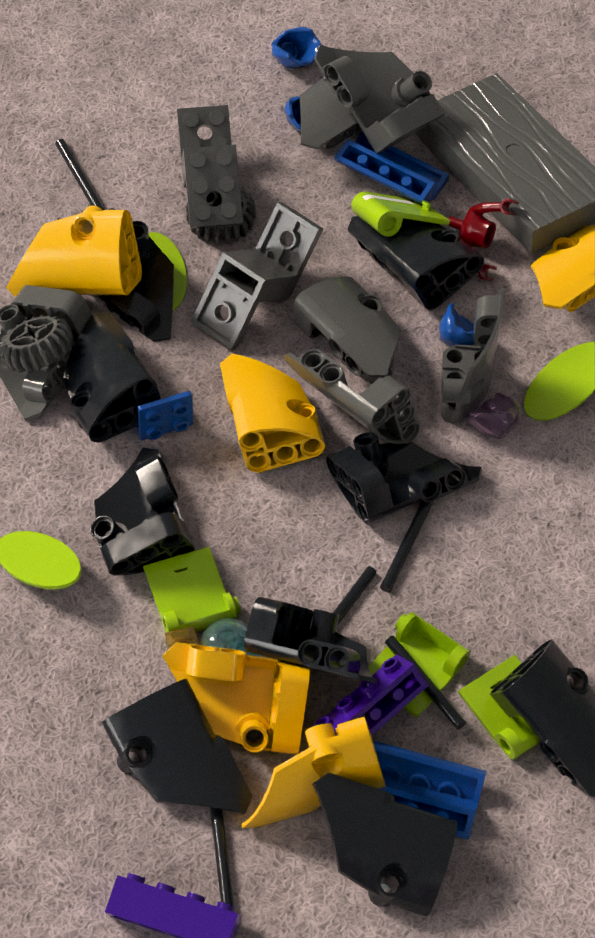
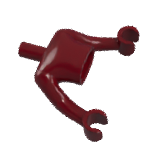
(478, 230)

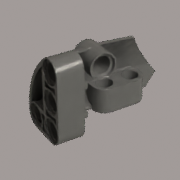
(324, 118)

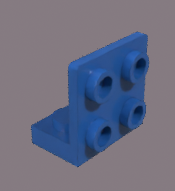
(165, 416)

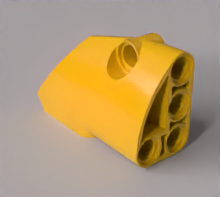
(83, 255)
(568, 271)
(270, 414)
(245, 694)
(346, 755)

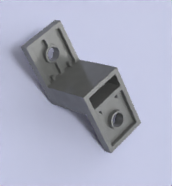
(209, 166)
(256, 275)

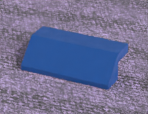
(393, 169)
(432, 784)

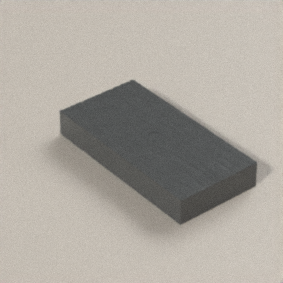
(511, 152)

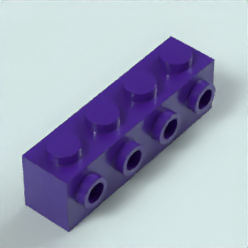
(395, 687)
(168, 912)

